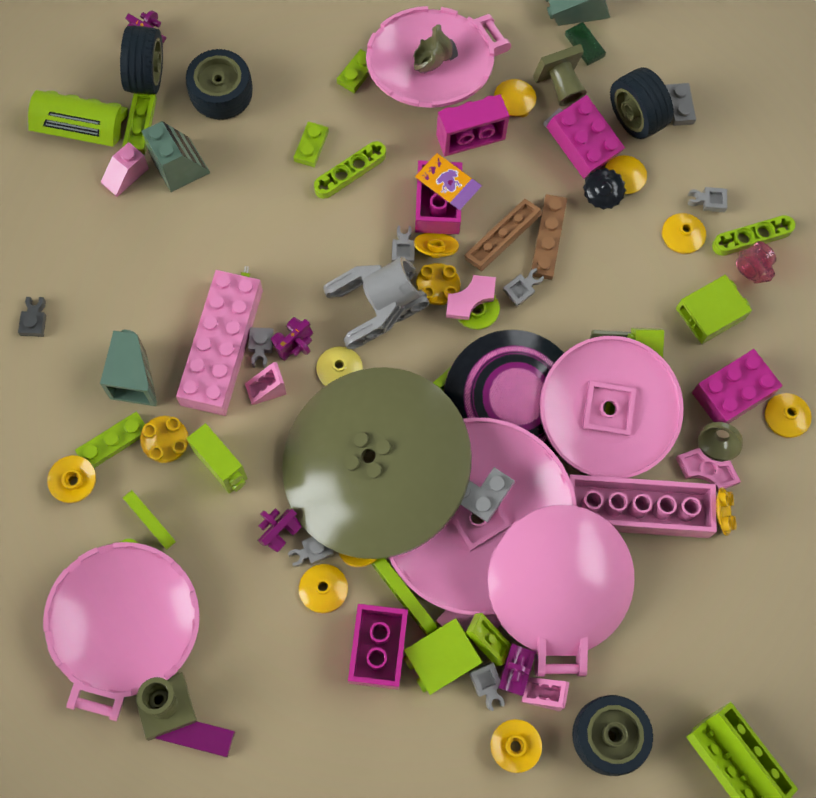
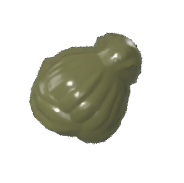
(432, 51)

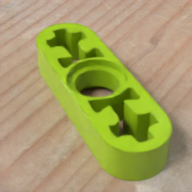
(149, 519)

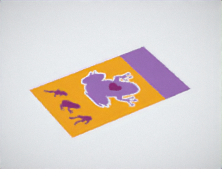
(448, 181)

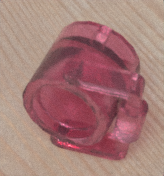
(756, 261)

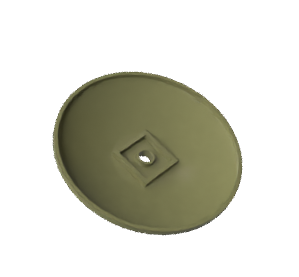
(409, 486)

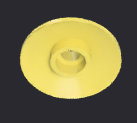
(326, 364)

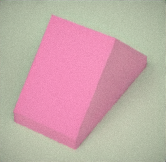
(266, 385)
(546, 693)

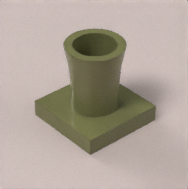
(560, 69)
(170, 715)

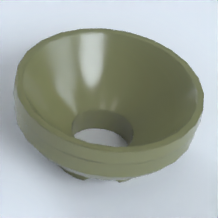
(717, 447)

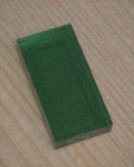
(592, 49)

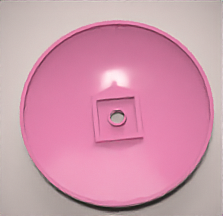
(456, 561)

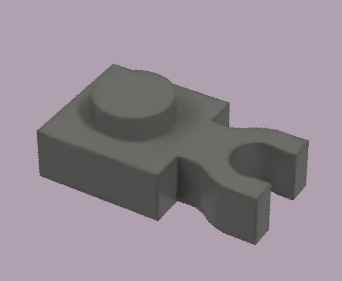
(33, 321)

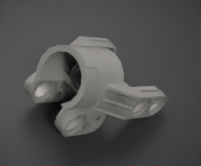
(388, 293)

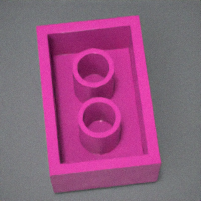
(472, 125)
(585, 136)
(433, 211)
(737, 388)
(378, 646)

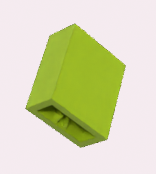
(713, 309)
(217, 458)
(442, 657)

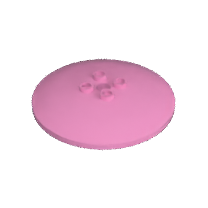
(644, 399)

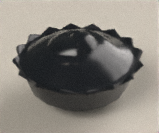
(604, 188)

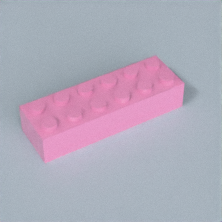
(219, 343)
(649, 505)

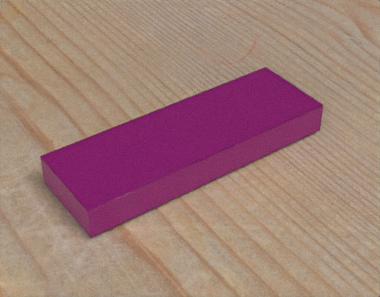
(202, 738)

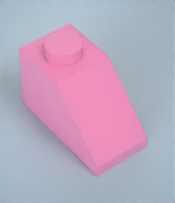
(124, 169)

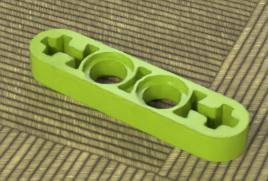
(348, 167)
(752, 233)
(405, 596)

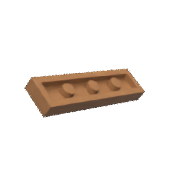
(503, 234)
(549, 236)

